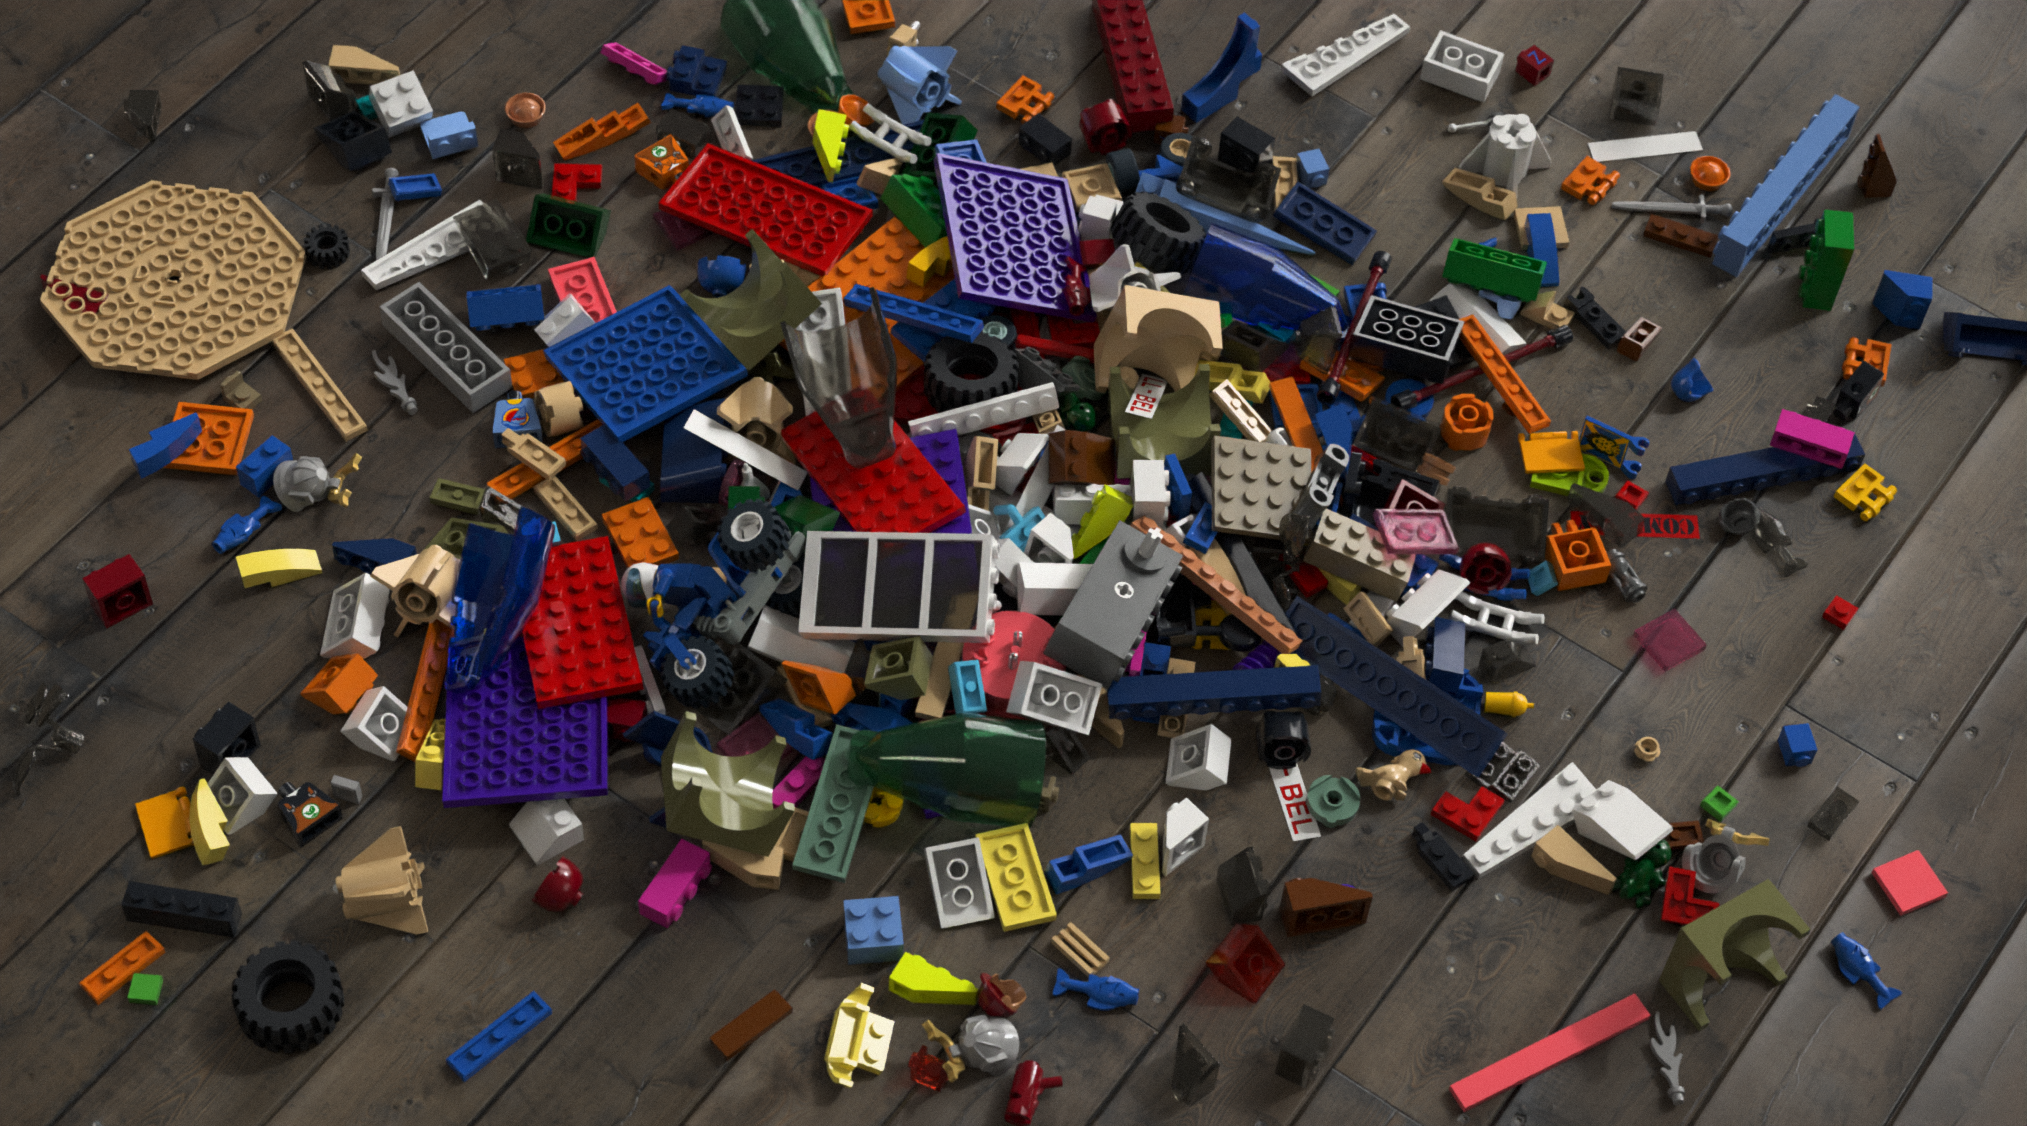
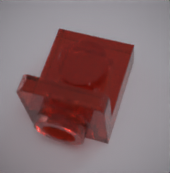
(927, 1069)

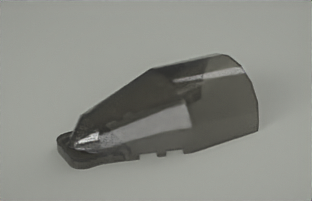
(850, 382)

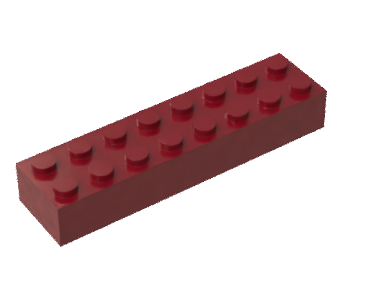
(1133, 62)

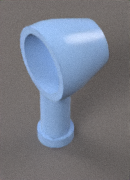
(1506, 305)

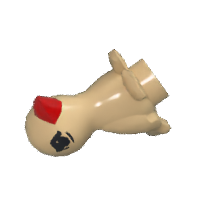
(1392, 778)

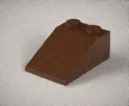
(1081, 458)
(1320, 905)

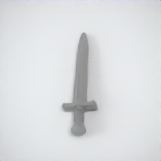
(1684, 208)
(386, 213)

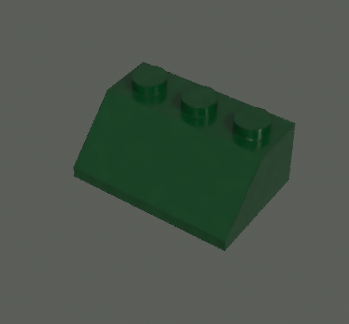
(941, 129)
(567, 225)
(806, 515)

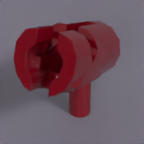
(1025, 1089)

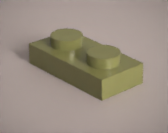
(457, 496)

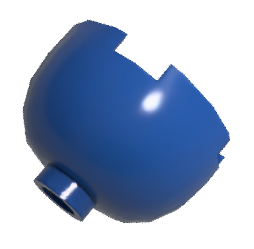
(720, 275)

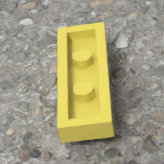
(1145, 861)

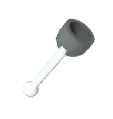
(1452, 127)

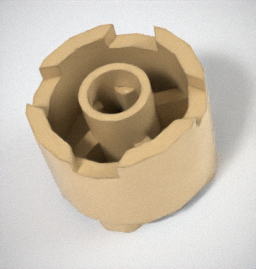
(559, 409)

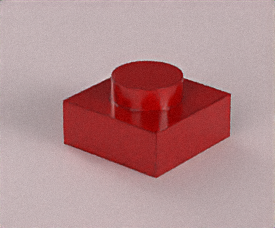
(1840, 612)

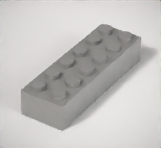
(446, 347)

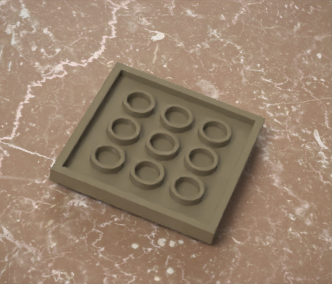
(1256, 485)

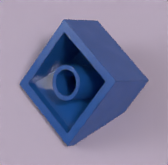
(1904, 298)

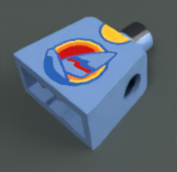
(516, 415)

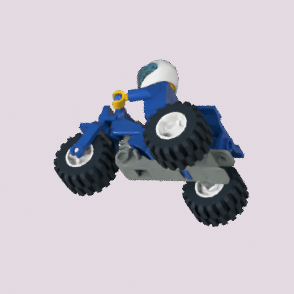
(758, 572)

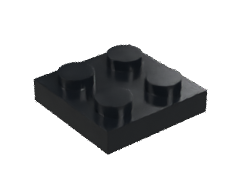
(759, 105)

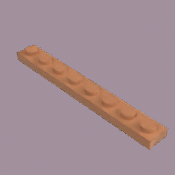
(1226, 593)

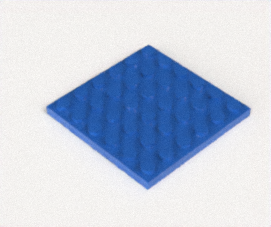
(645, 363)

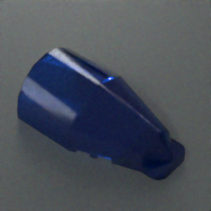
(1258, 283)
(495, 596)

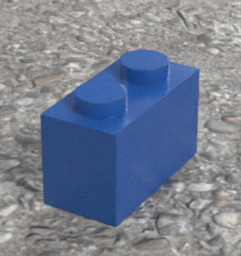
(258, 468)

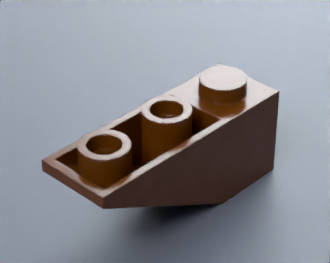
(1877, 173)

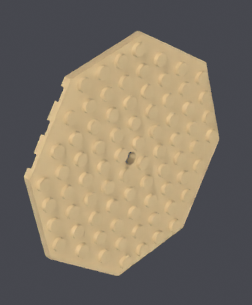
(231, 292)

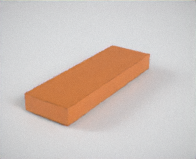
(121, 967)

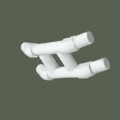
(887, 124)
(1509, 616)

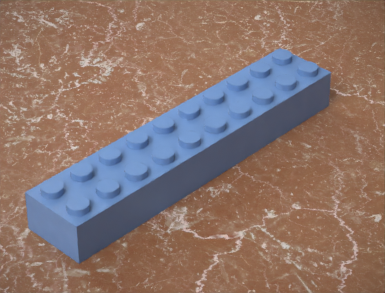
(1784, 185)

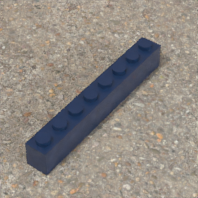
(1750, 472)
(1214, 692)

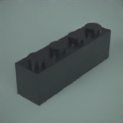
(181, 909)

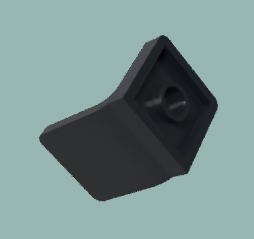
(1357, 496)

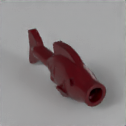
(1075, 292)

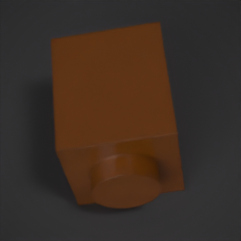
(1167, 128)

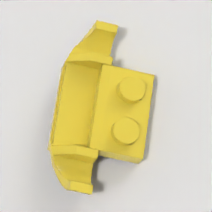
(857, 1038)

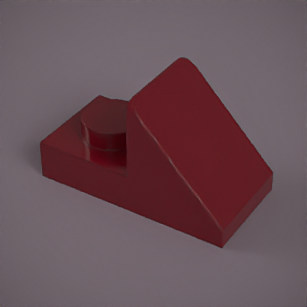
(1096, 252)

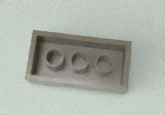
(1358, 555)

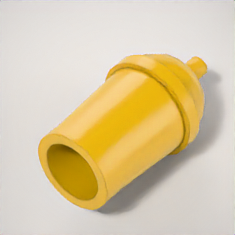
(1506, 703)

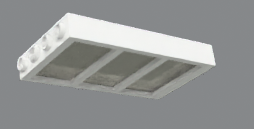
(899, 586)

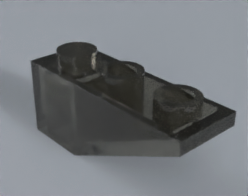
(1611, 515)

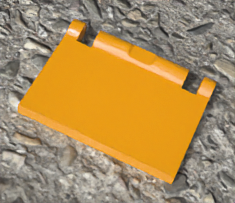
(1551, 452)
(166, 822)

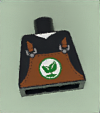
(1858, 391)
(307, 811)

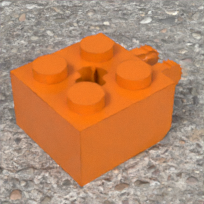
(1577, 556)

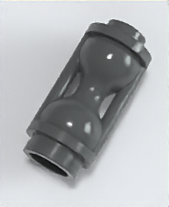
(1630, 586)

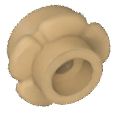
(1650, 744)

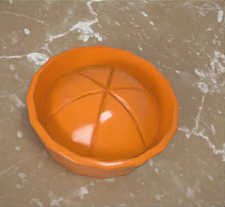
(853, 108)
(1709, 173)

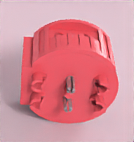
(1015, 640)

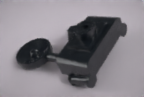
(1177, 624)

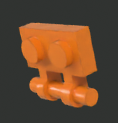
(1020, 95)
(1585, 176)
(1873, 352)

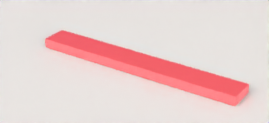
(1549, 1052)

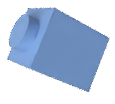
(1312, 168)

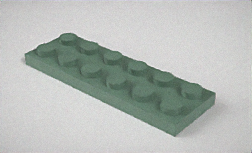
(834, 815)

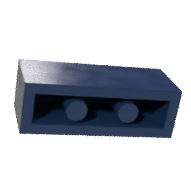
(614, 463)
(1445, 654)

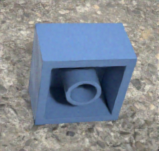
(873, 930)

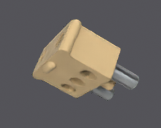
(904, 36)

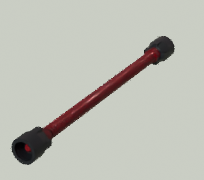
(1556, 338)
(1330, 388)

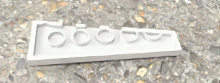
(1332, 62)
(419, 254)
(1530, 821)

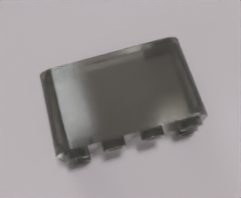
(1224, 185)
(1511, 526)

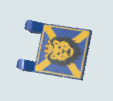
(1611, 445)

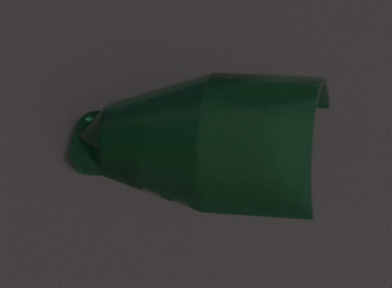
(790, 46)
(957, 766)

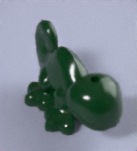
(1077, 413)
(1640, 874)

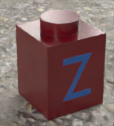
(1534, 65)

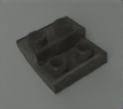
(1506, 772)

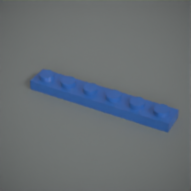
(917, 314)

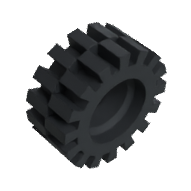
(326, 256)

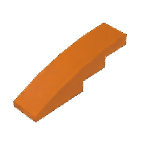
(606, 131)

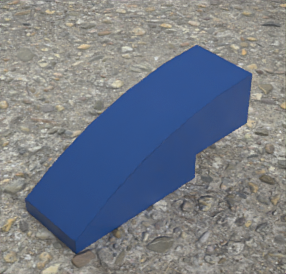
(1542, 245)
(165, 444)
(797, 727)
(1087, 863)

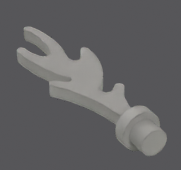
(391, 380)
(1665, 1055)

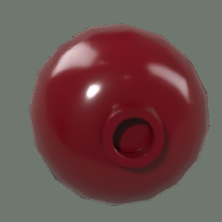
(1485, 568)
(560, 887)

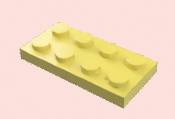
(1016, 877)

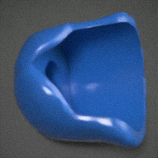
(1690, 379)

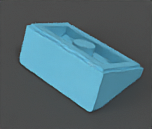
(967, 687)

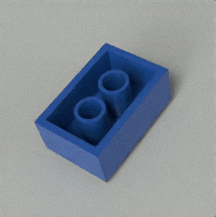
(505, 306)

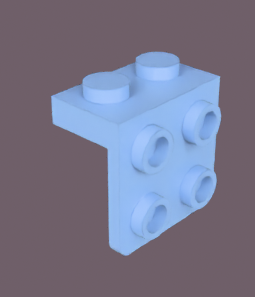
(449, 134)

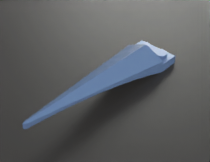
(1207, 215)

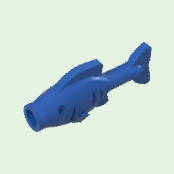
(702, 104)
(238, 528)
(1858, 964)
(1104, 992)

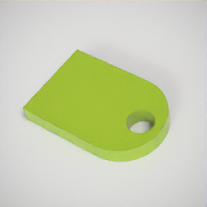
(1561, 481)

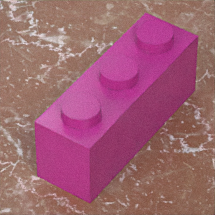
(1812, 438)
(675, 883)

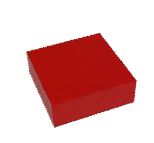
(1632, 494)

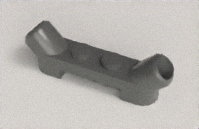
(1321, 484)

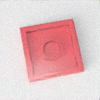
(1909, 882)

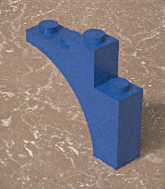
(1222, 81)

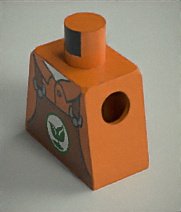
(662, 162)

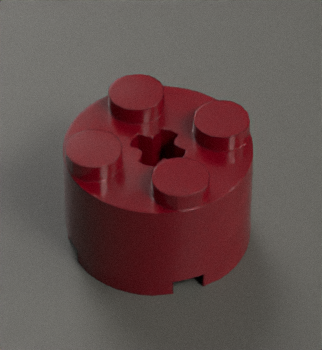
(1105, 127)

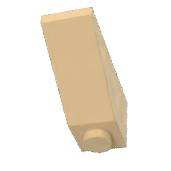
(360, 66)
(1570, 861)

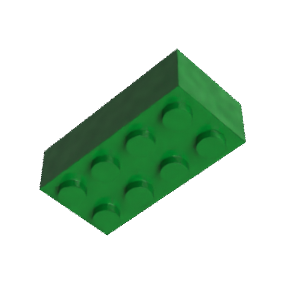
(917, 206)
(1826, 260)
(1494, 270)

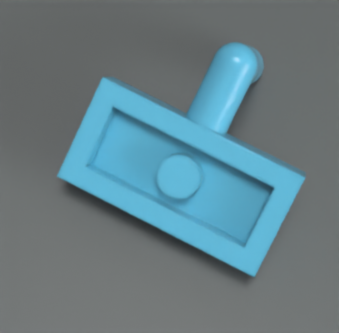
(1022, 526)

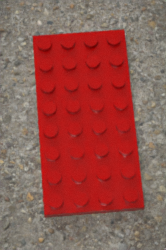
(789, 215)
(887, 496)
(580, 631)

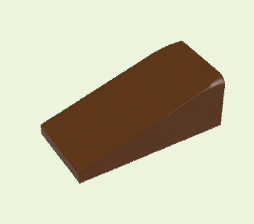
(1638, 339)

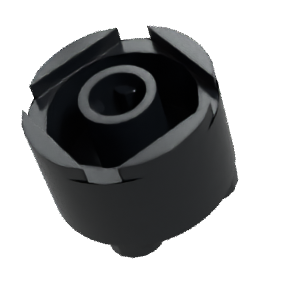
(1283, 739)

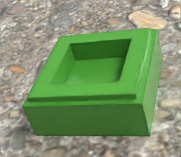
(1719, 803)
(145, 989)

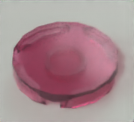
(732, 478)

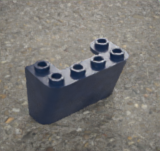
(691, 465)

